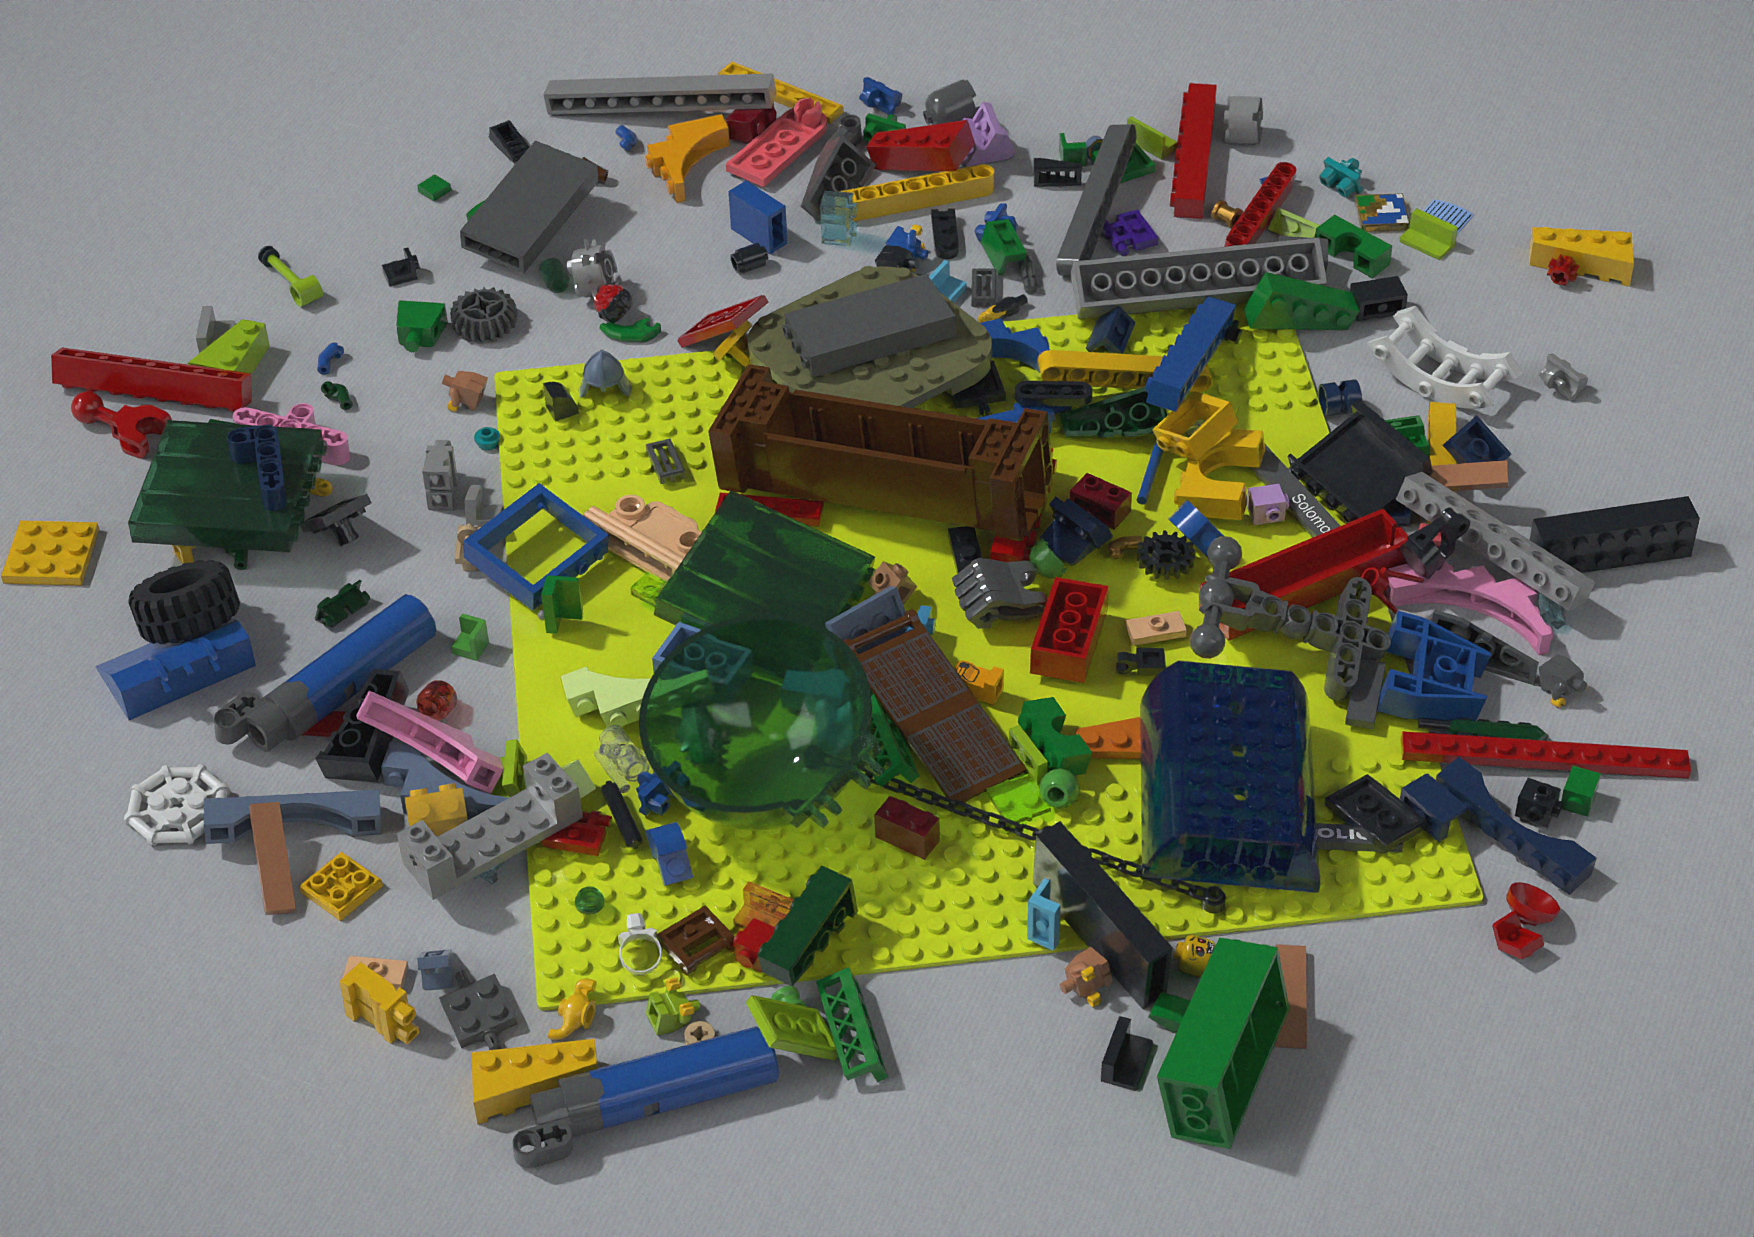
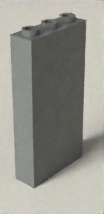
(529, 206)
(869, 325)

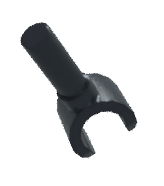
(1233, 332)

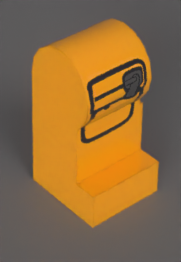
(983, 683)

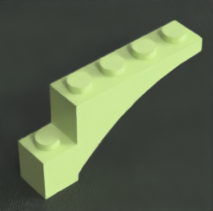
(614, 697)

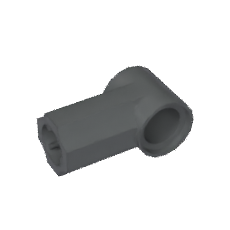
(849, 128)

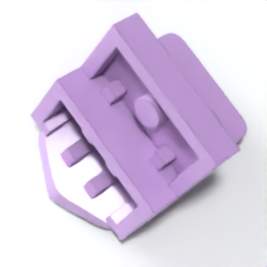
(990, 139)

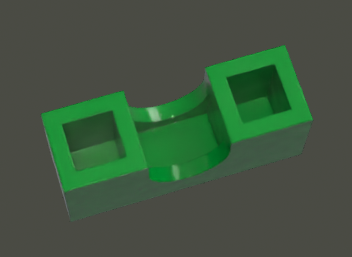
(1370, 252)
(1043, 724)

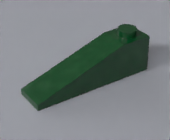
(1114, 417)

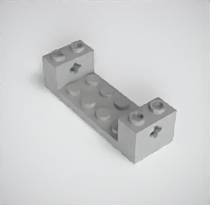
(494, 835)

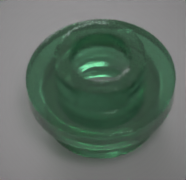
(589, 900)

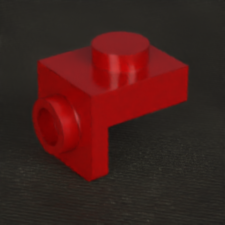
(1515, 939)

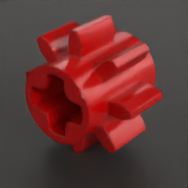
(1563, 270)

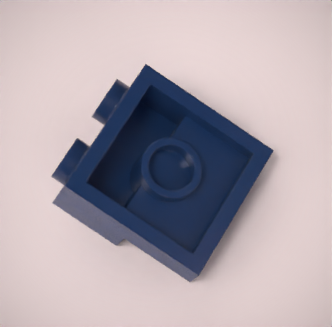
(1476, 444)

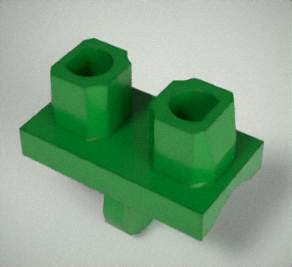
(879, 124)

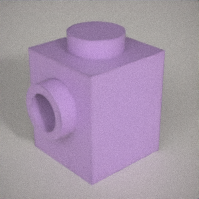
(1267, 504)

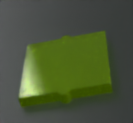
(1018, 799)

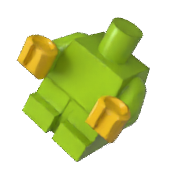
(670, 1009)

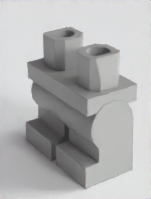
(440, 476)

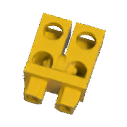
(379, 1003)

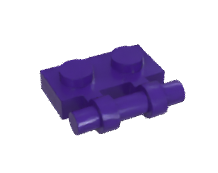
(1135, 230)

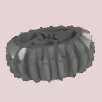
(483, 314)

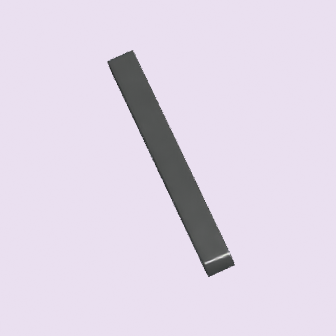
(1097, 197)

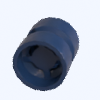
(1339, 397)

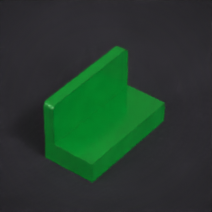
(1002, 244)
(561, 600)

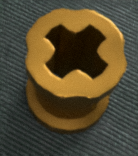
(1225, 213)

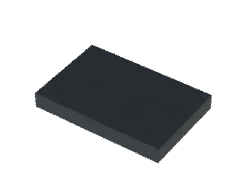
(1376, 813)

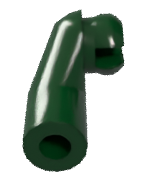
(337, 392)
(240, 557)

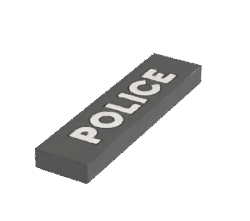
(1345, 838)

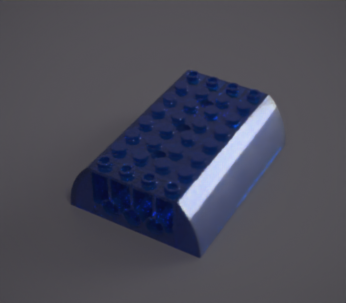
(1188, 778)

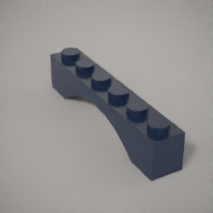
(1557, 859)

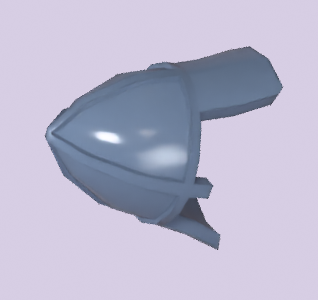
(604, 371)

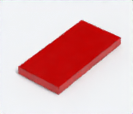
(722, 321)

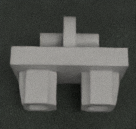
(1562, 377)

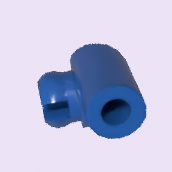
(628, 136)
(326, 355)

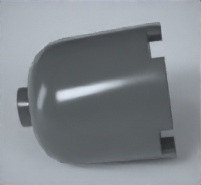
(950, 103)

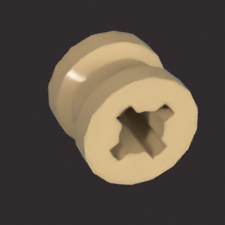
(698, 1030)

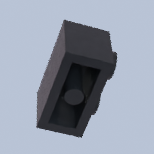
(1379, 297)

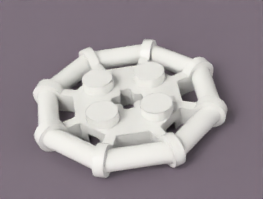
(188, 818)

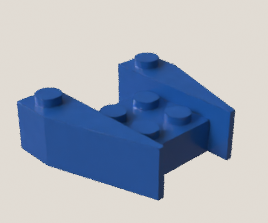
(1440, 676)

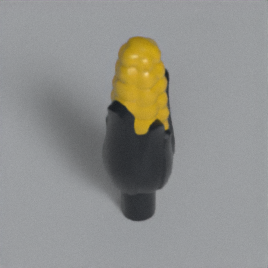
(1005, 308)

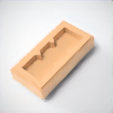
(1156, 628)
(391, 970)

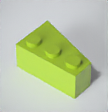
(236, 349)

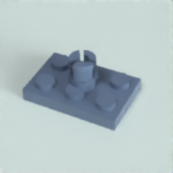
(868, 616)

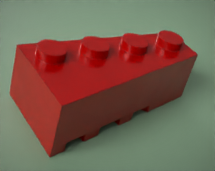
(922, 148)

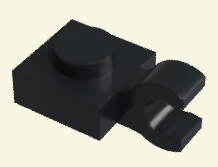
(1146, 661)

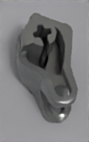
(997, 591)

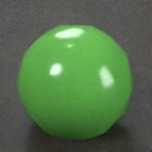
(1059, 785)

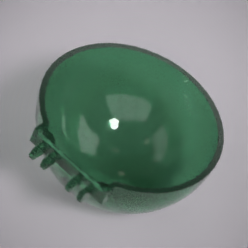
(760, 722)

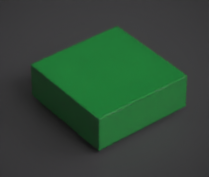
(434, 187)

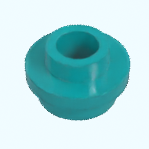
(487, 438)

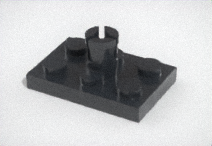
(338, 519)

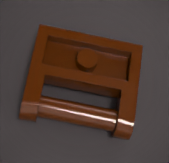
(691, 933)

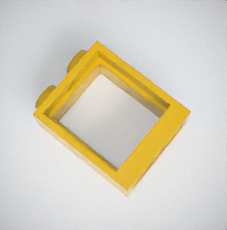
(1218, 417)

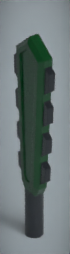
(1484, 728)

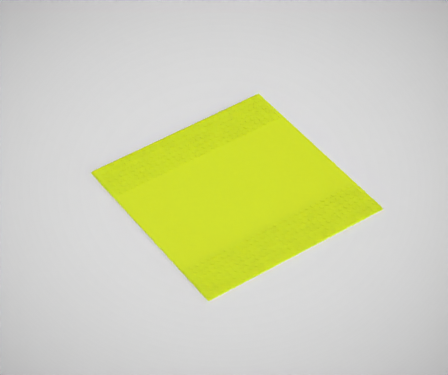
(978, 879)

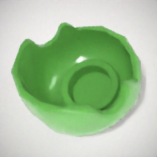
(1046, 561)

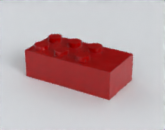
(1069, 630)

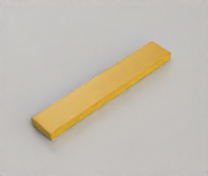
(788, 94)

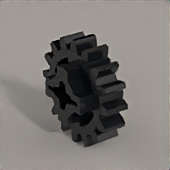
(1166, 555)

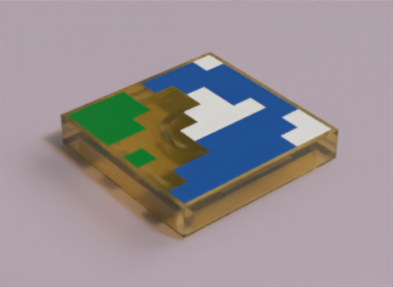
(1382, 212)

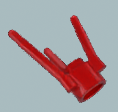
(1379, 583)

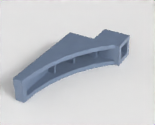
(408, 769)

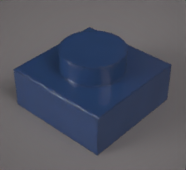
(1400, 513)

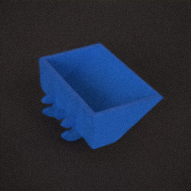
(171, 671)

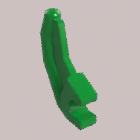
(638, 332)

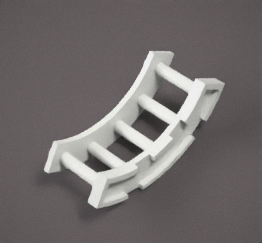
(1450, 355)

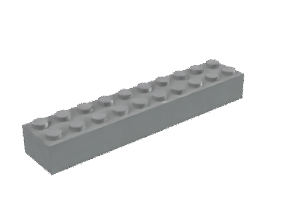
(1190, 276)

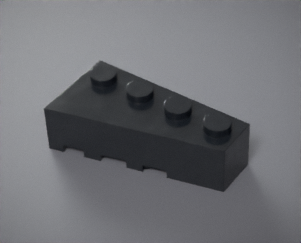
(358, 747)

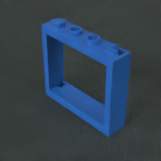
(538, 498)

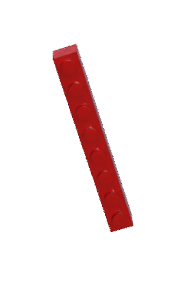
(1194, 152)
(151, 379)

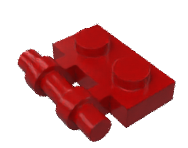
(580, 836)

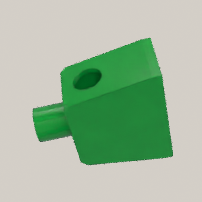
(420, 323)

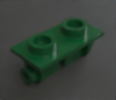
(332, 609)

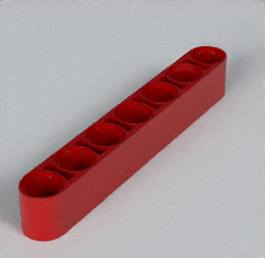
(1263, 206)

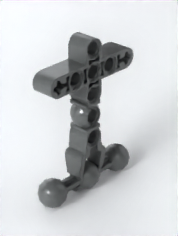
(1340, 634)

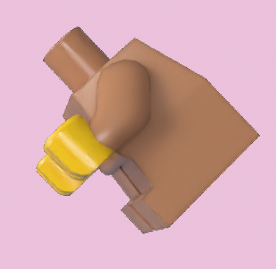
(465, 389)
(1087, 974)

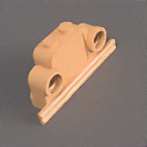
(648, 535)

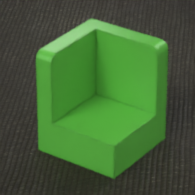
(472, 638)

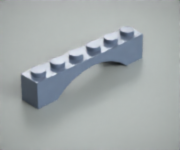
(350, 811)

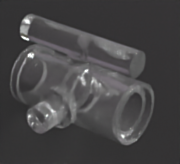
(620, 757)

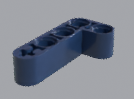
(261, 446)

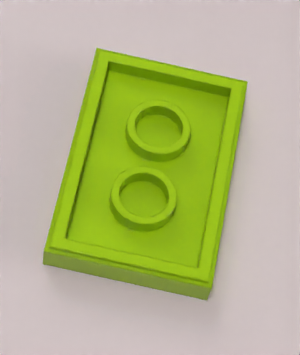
(792, 1027)

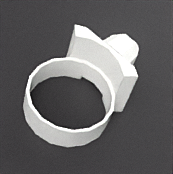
(635, 930)

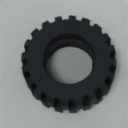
(184, 602)

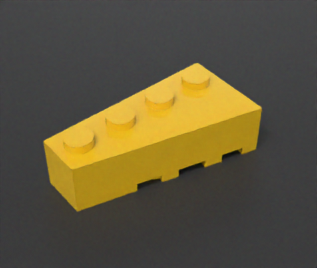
(1595, 251)

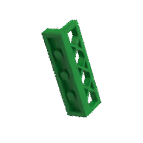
(893, 749)
(862, 1025)

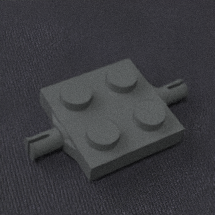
(478, 1010)

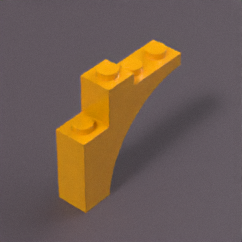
(684, 148)

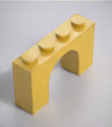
(1215, 497)

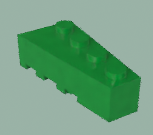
(1299, 304)

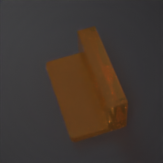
(762, 905)

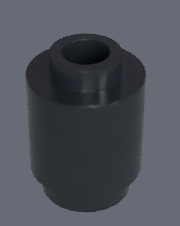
(749, 258)

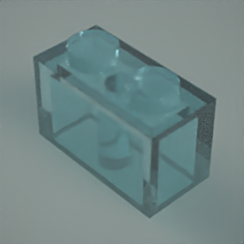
(838, 218)

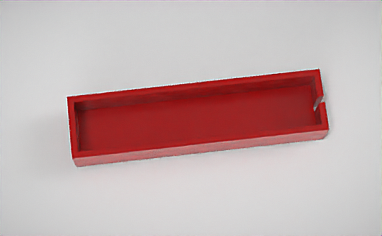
(1324, 563)

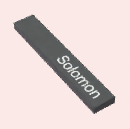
(1301, 501)

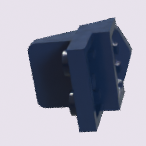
(1074, 532)

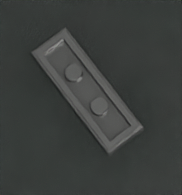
(1365, 694)

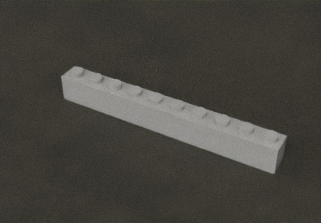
(660, 94)

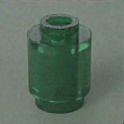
(554, 275)

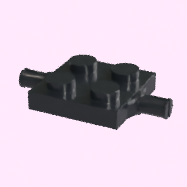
(985, 391)

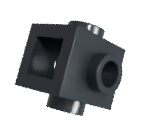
(1538, 802)

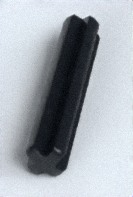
(621, 814)

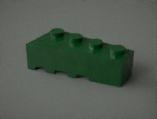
(808, 925)

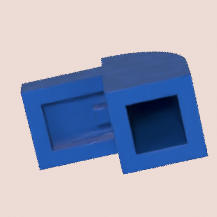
(1195, 526)
(669, 849)

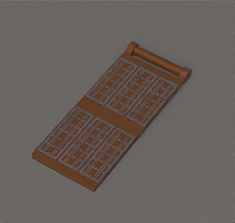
(935, 710)

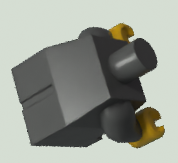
(1561, 678)

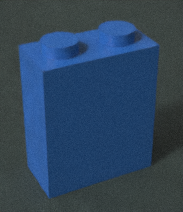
(758, 216)

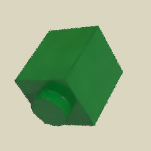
(1580, 790)

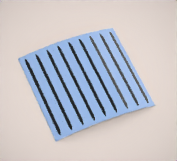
(1449, 212)

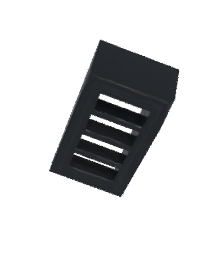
(505, 129)
(1057, 166)

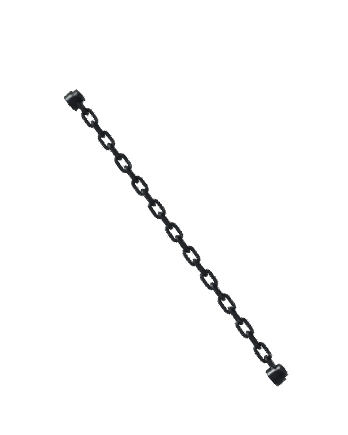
(1212, 899)

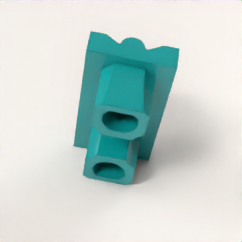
(1345, 173)

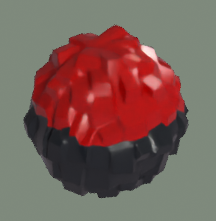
(612, 302)

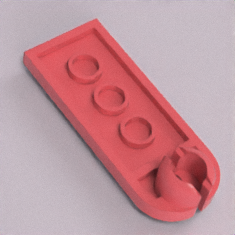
(780, 143)

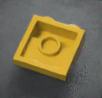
(439, 809)

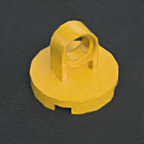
(736, 345)

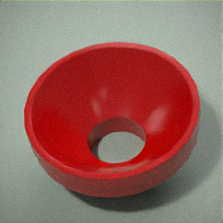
(1532, 904)

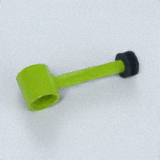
(302, 290)

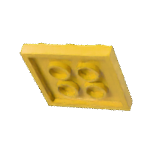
(50, 553)

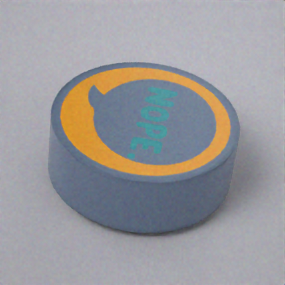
(1093, 144)

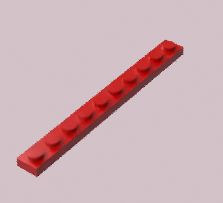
(1546, 754)

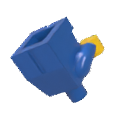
(909, 241)

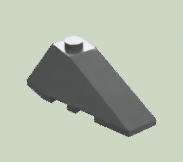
(836, 169)
(1504, 658)

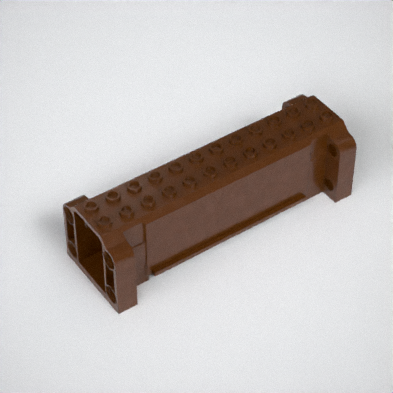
(883, 456)

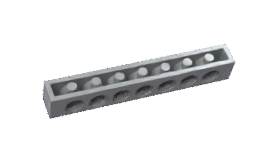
(1499, 542)

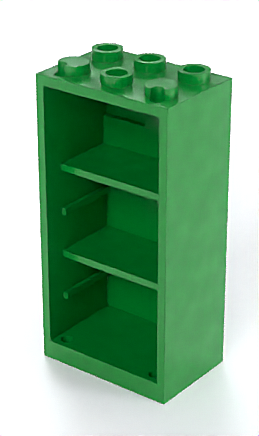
(1223, 1043)

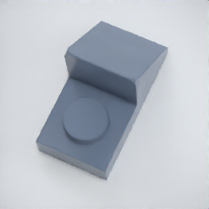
(436, 969)

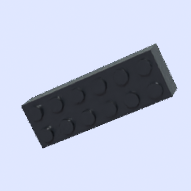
(1620, 534)

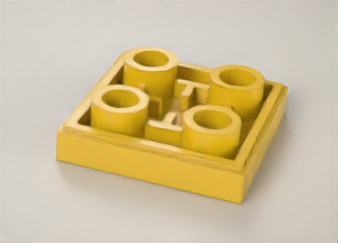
(341, 886)

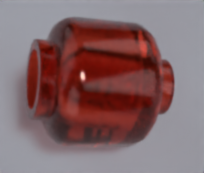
(437, 700)

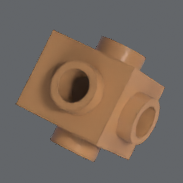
(892, 575)

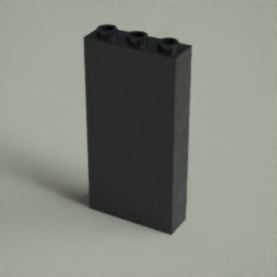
(1103, 914)

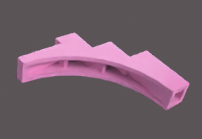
(1476, 589)

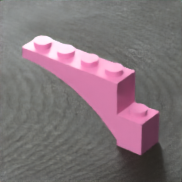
(435, 739)

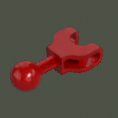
(127, 425)

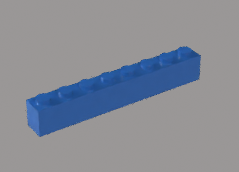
(1189, 354)

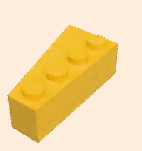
(510, 1075)

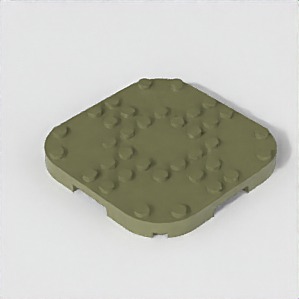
(894, 380)

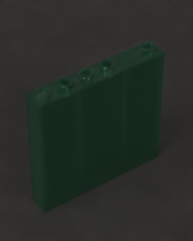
(209, 501)
(763, 564)

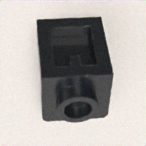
(401, 270)

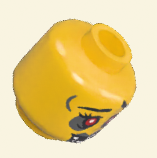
(1193, 954)

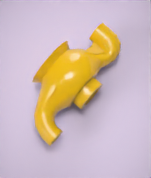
(576, 1010)

